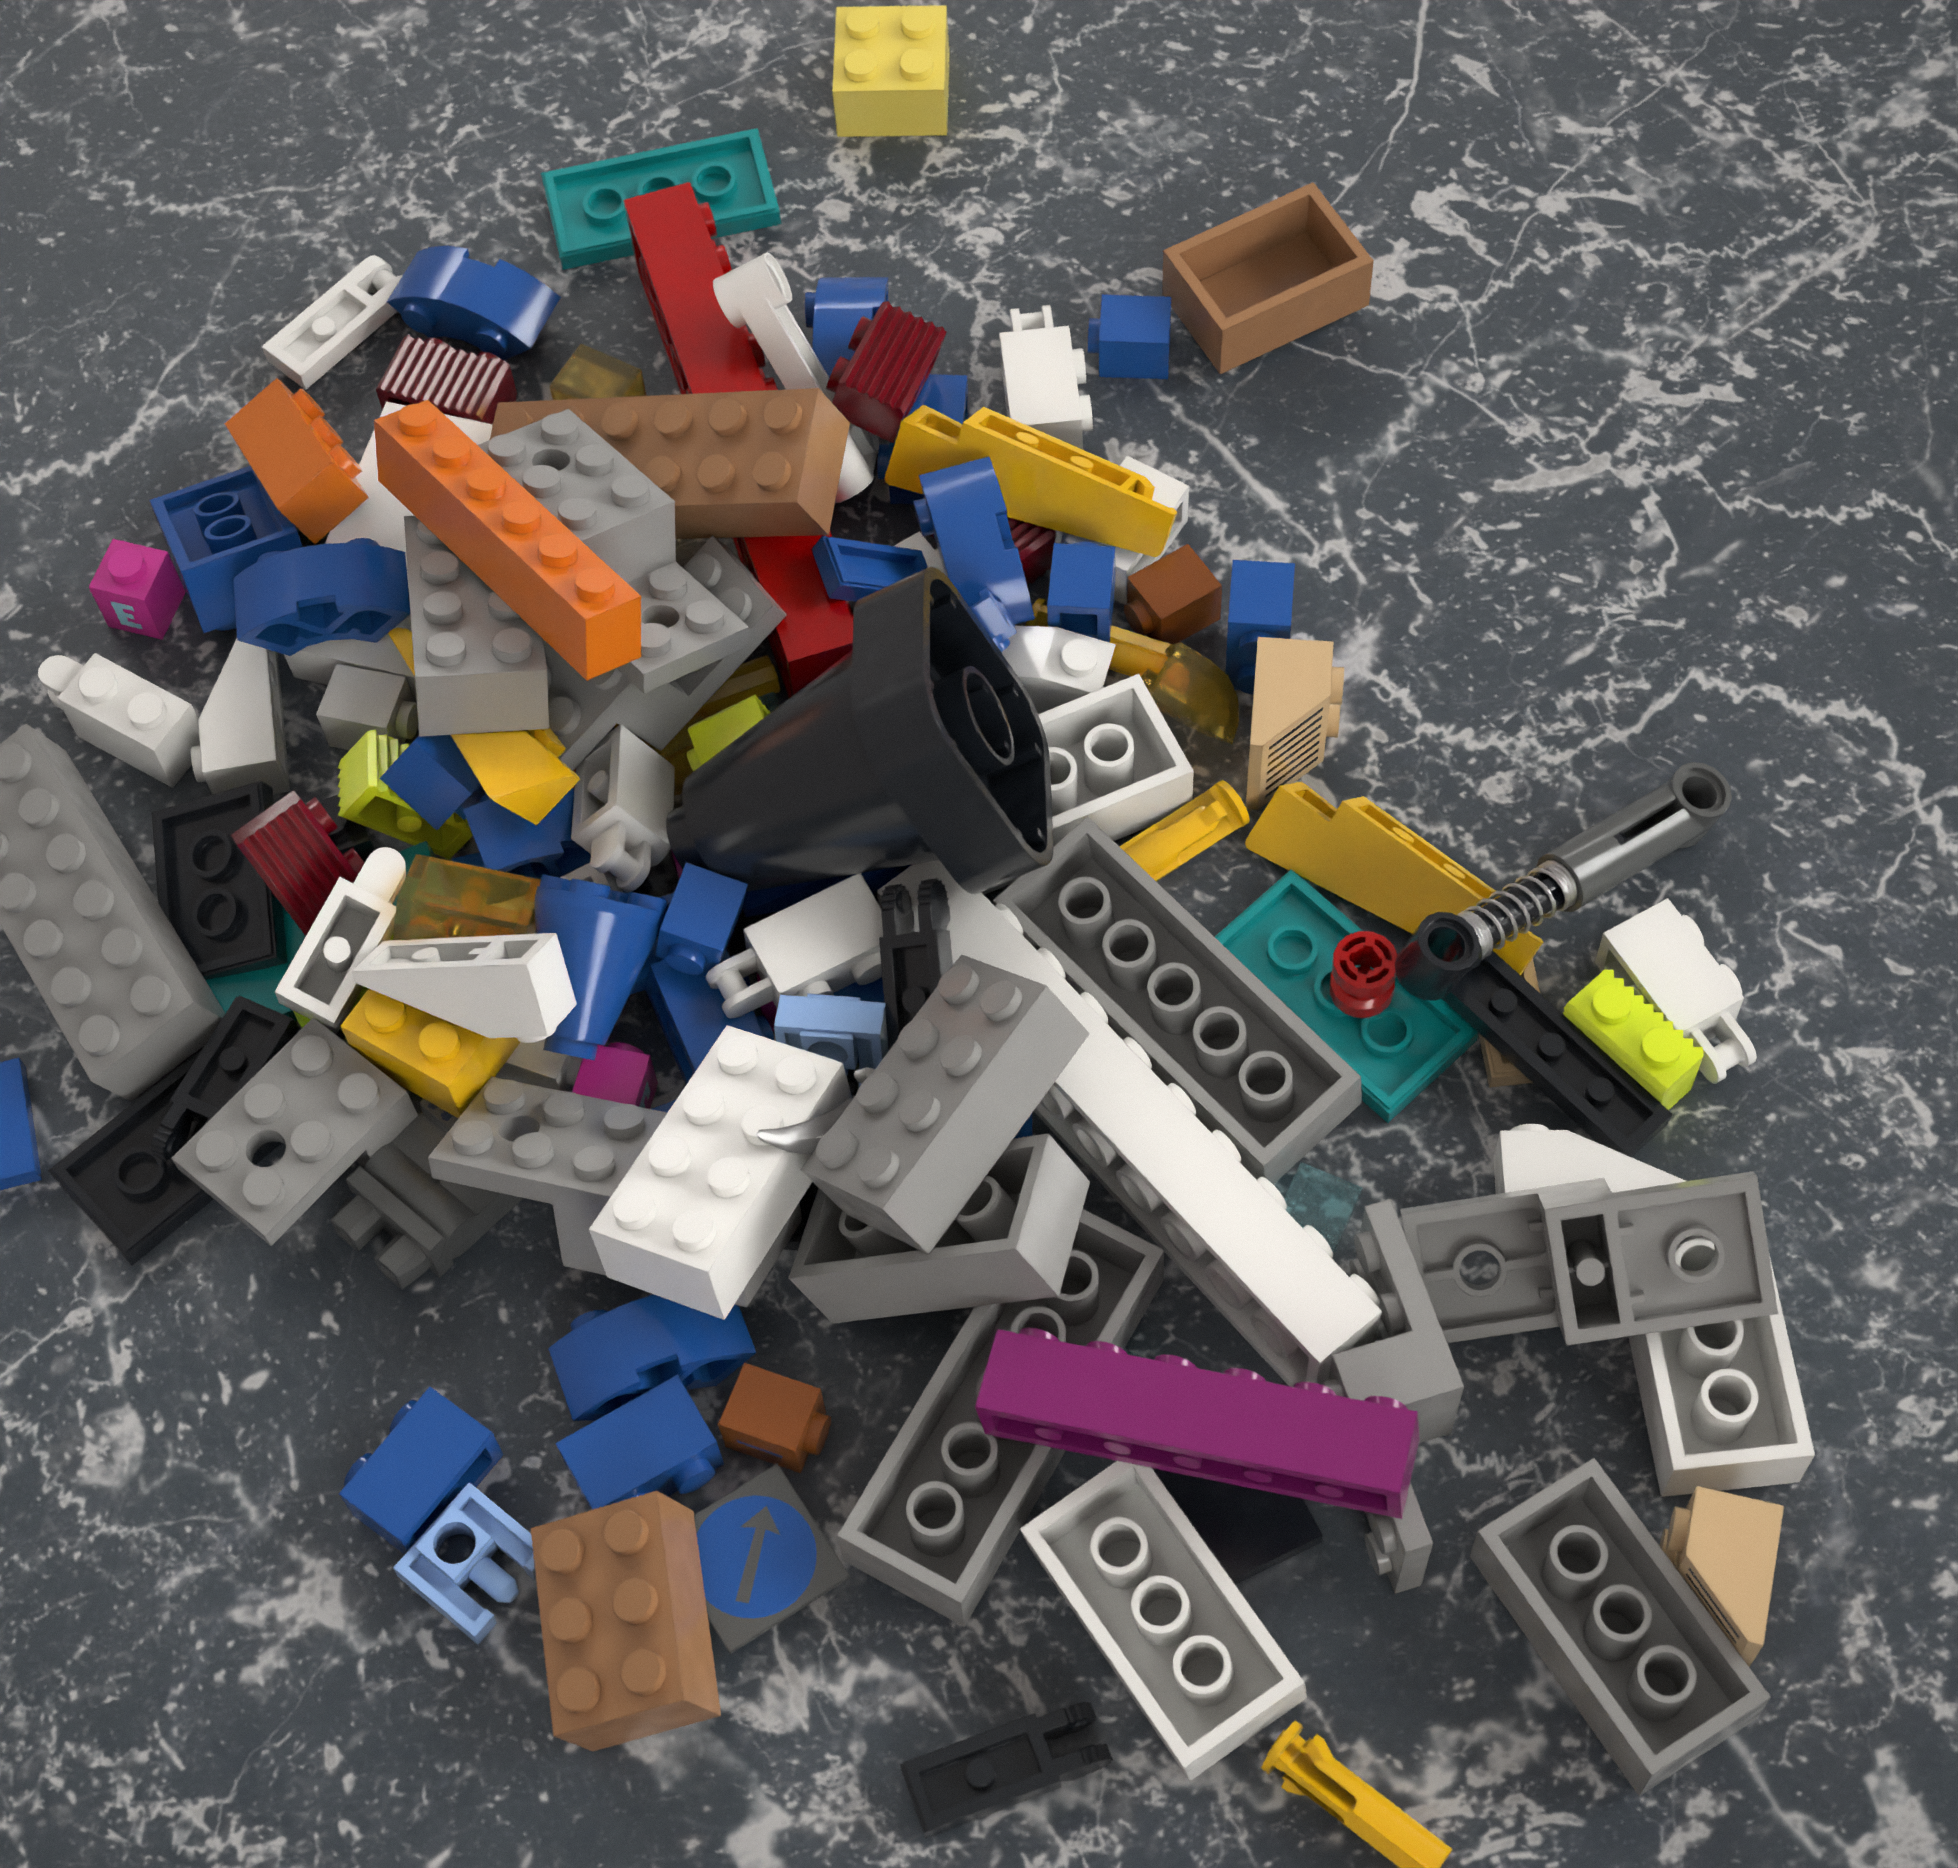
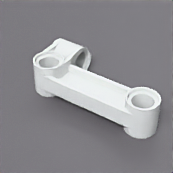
(758, 297)

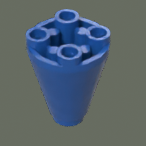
(604, 948)

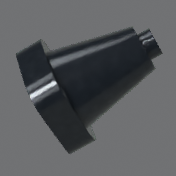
(883, 760)

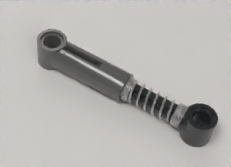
(1565, 879)

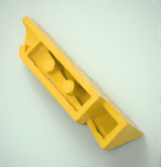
(1038, 477)
(512, 766)
(1371, 862)

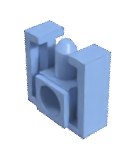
(834, 1028)
(443, 1582)

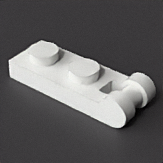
(334, 323)

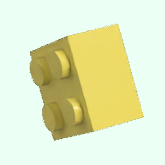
(891, 71)

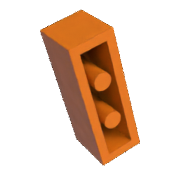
(298, 459)

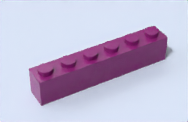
(1200, 1421)

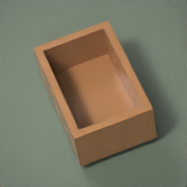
(1267, 277)
(624, 1622)

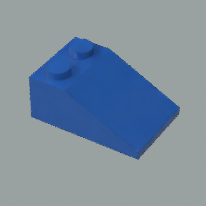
(218, 533)

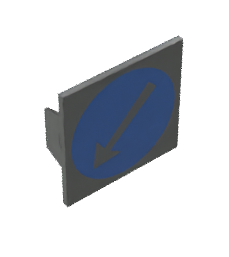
(762, 1558)

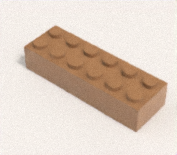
(726, 458)

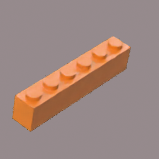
(509, 539)

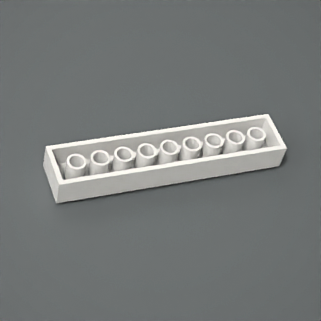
(1174, 1172)

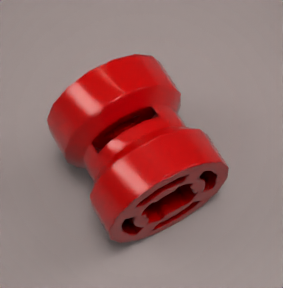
(1360, 989)

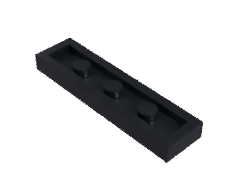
(1557, 1057)

